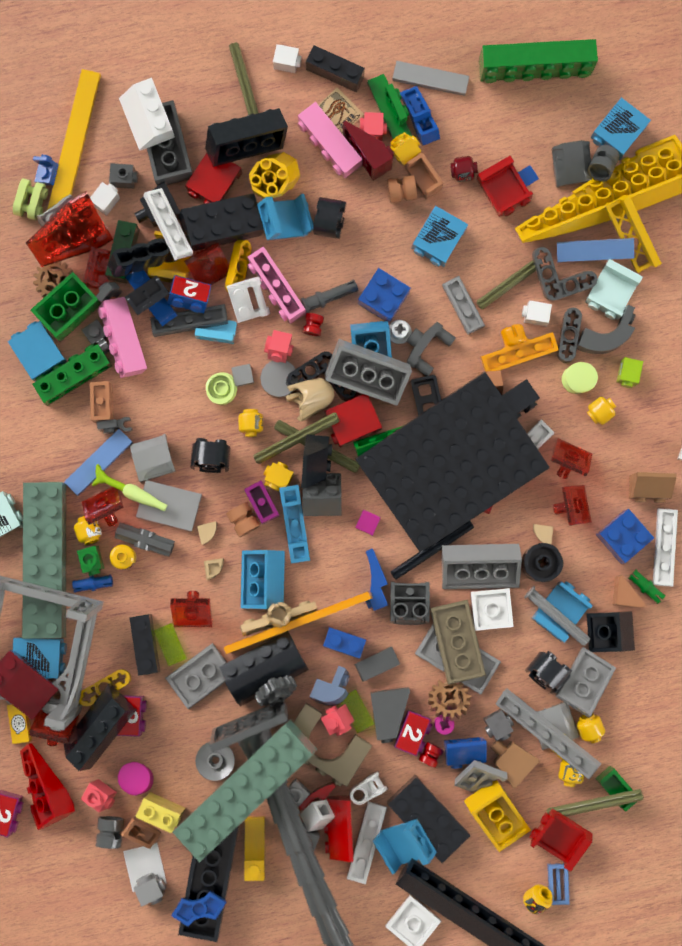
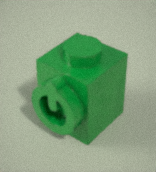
(90, 560)

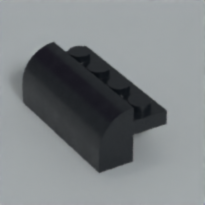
(253, 669)

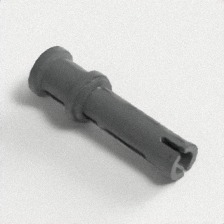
(321, 299)

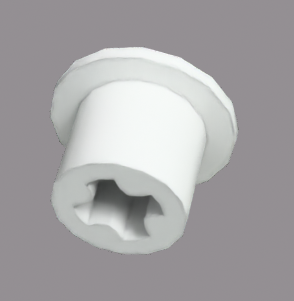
(399, 331)

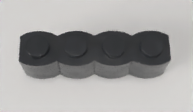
(139, 257)

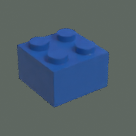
(384, 295)
(625, 536)

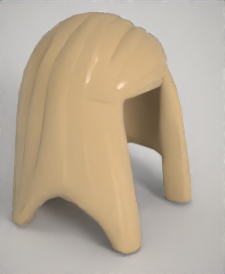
(313, 398)

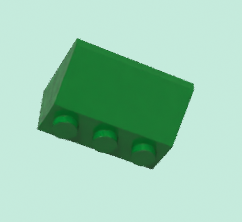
(66, 306)

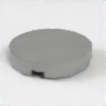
(274, 378)

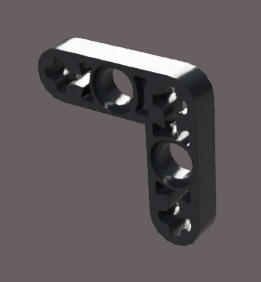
(296, 373)

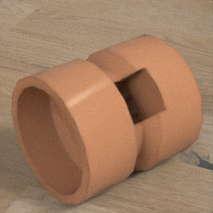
(402, 189)
(243, 519)

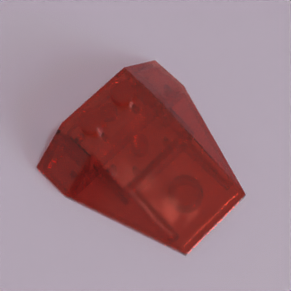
(69, 232)

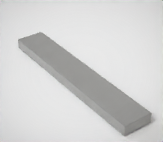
(548, 734)

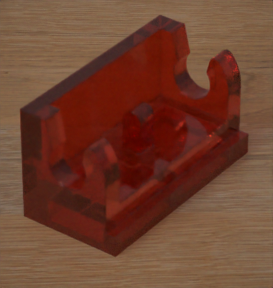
(96, 268)

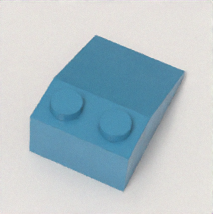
(372, 336)

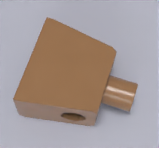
(514, 761)

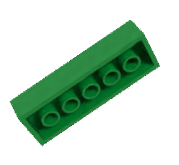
(537, 60)

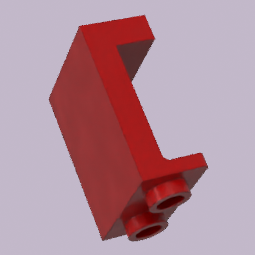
(212, 182)
(504, 187)
(356, 420)
(561, 838)

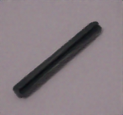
(430, 551)

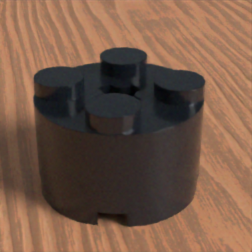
(329, 217)
(210, 456)
(551, 557)
(548, 672)

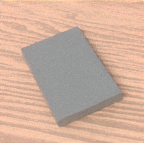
(181, 506)
(198, 676)
(587, 682)

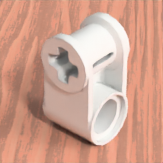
(368, 788)

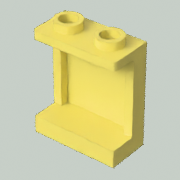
(160, 812)

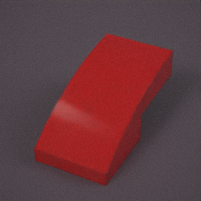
(321, 792)

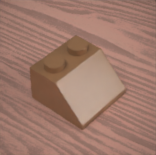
(651, 486)

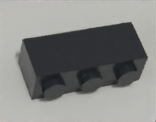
(335, 68)
(144, 644)

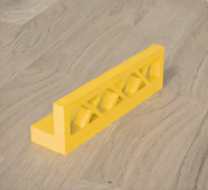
(638, 229)

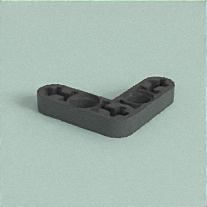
(559, 284)

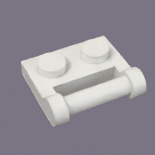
(241, 300)

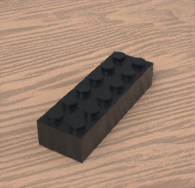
(210, 875)

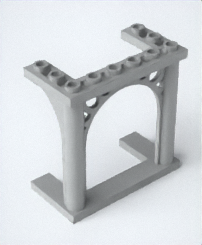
(85, 611)

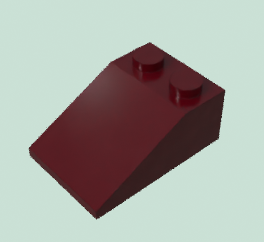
(375, 155)
(24, 685)

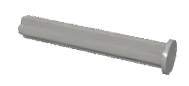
(557, 616)

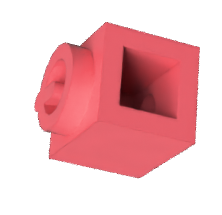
(373, 124)
(279, 346)
(337, 720)
(99, 796)

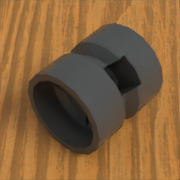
(603, 163)
(109, 832)

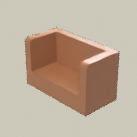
(425, 176)
(101, 401)

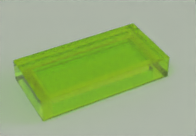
(170, 644)
(358, 711)

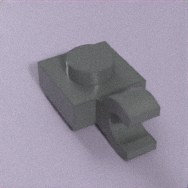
(108, 290)
(95, 335)
(110, 426)

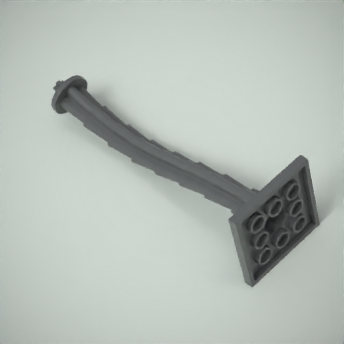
(251, 734)

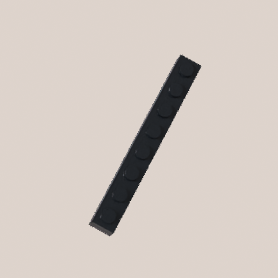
(461, 908)

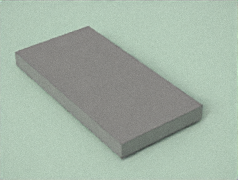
(430, 652)

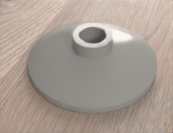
(211, 770)

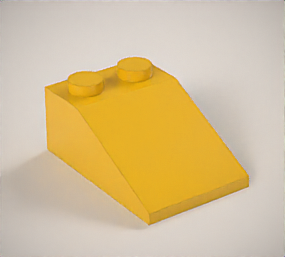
(497, 815)

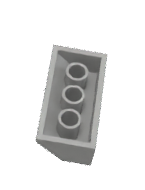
(481, 566)

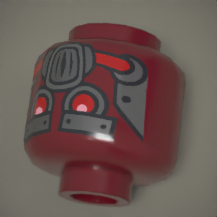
(463, 168)

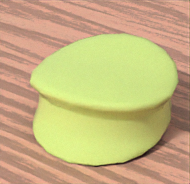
(579, 378)
(221, 388)

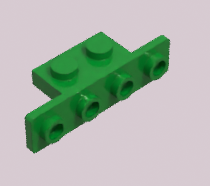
(389, 103)

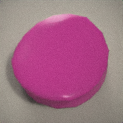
(135, 778)

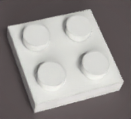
(491, 609)
(413, 922)

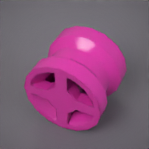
(439, 724)

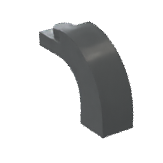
(599, 343)

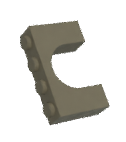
(342, 767)

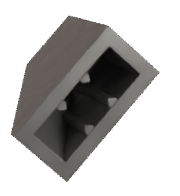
(388, 712)

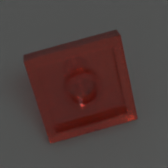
(208, 265)
(570, 458)
(575, 505)
(103, 506)
(191, 611)
(53, 737)

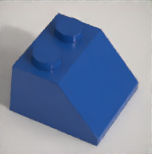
(465, 751)

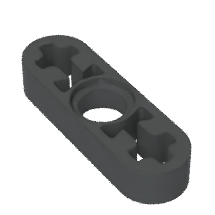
(572, 349)

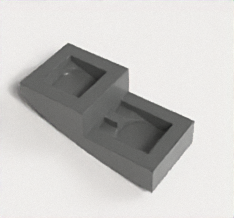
(377, 664)

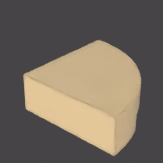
(207, 532)
(543, 533)
(213, 567)

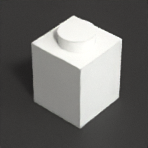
(286, 58)
(105, 198)
(536, 313)
(317, 815)

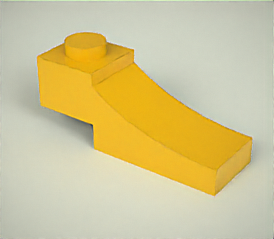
(254, 849)

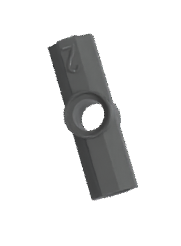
(144, 539)

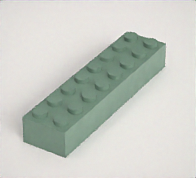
(44, 557)
(245, 790)

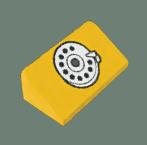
(19, 725)

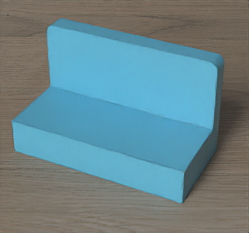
(220, 333)

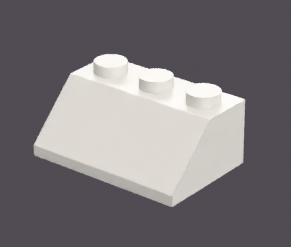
(146, 114)

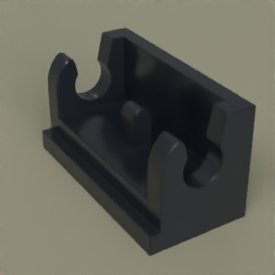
(146, 295)

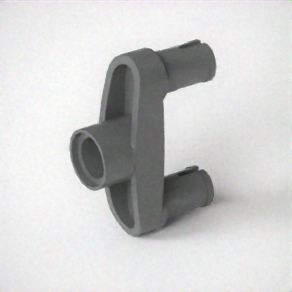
(421, 340)

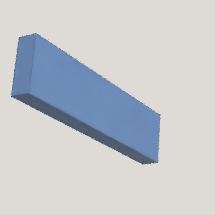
(595, 250)
(104, 456)

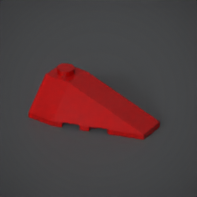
(49, 795)

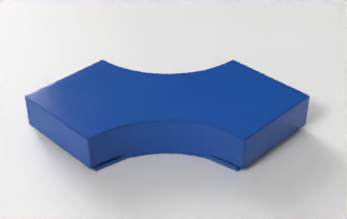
(190, 910)

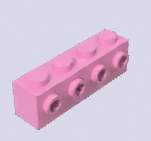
(329, 140)
(279, 289)
(122, 337)

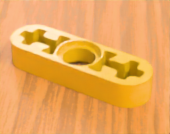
(243, 261)
(89, 690)

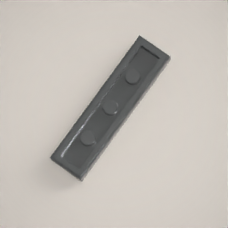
(191, 320)

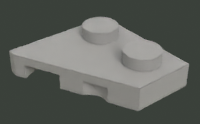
(478, 776)

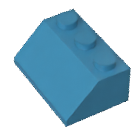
(262, 578)

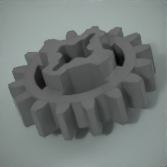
(276, 691)

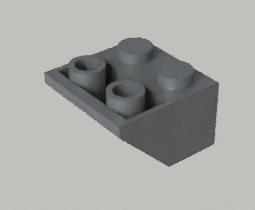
(323, 497)

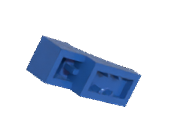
(420, 115)
(161, 310)
(377, 581)

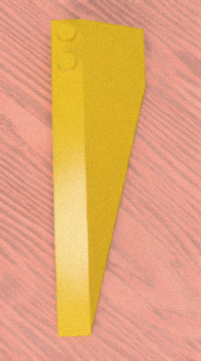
(646, 178)

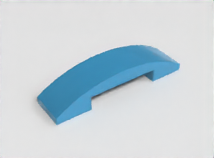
(294, 524)

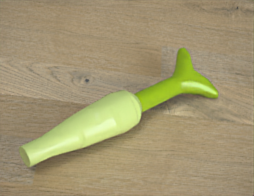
(129, 490)

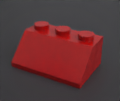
(339, 830)

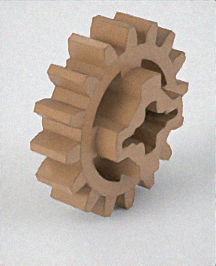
(47, 283)
(451, 707)

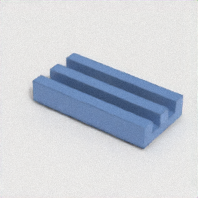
(557, 867)

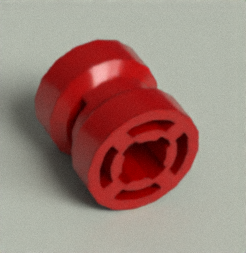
(313, 324)
(432, 750)

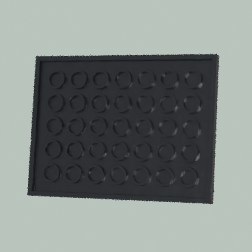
(452, 462)

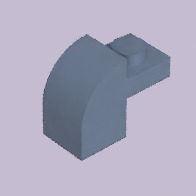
(332, 693)

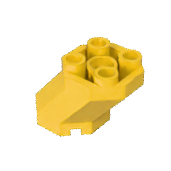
(274, 175)

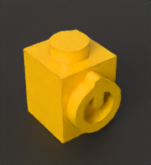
(405, 148)
(277, 476)

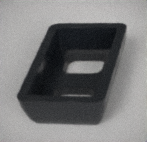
(434, 397)

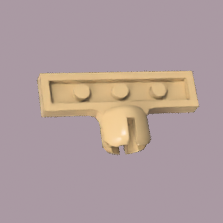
(277, 616)

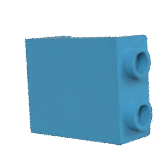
(36, 350)

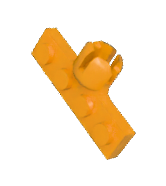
(518, 348)

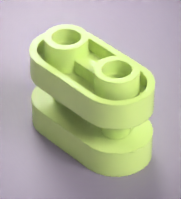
(39, 193)

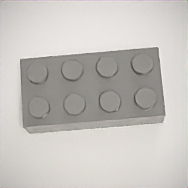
(368, 372)

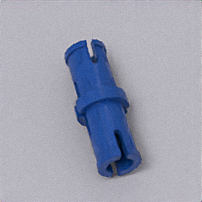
(92, 583)

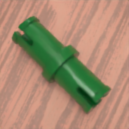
(646, 586)

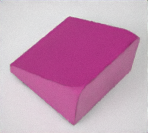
(367, 522)

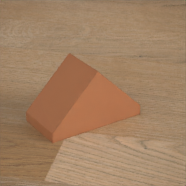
(625, 594)
(141, 832)

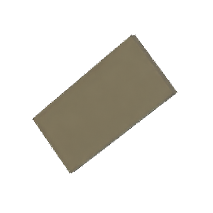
(457, 642)

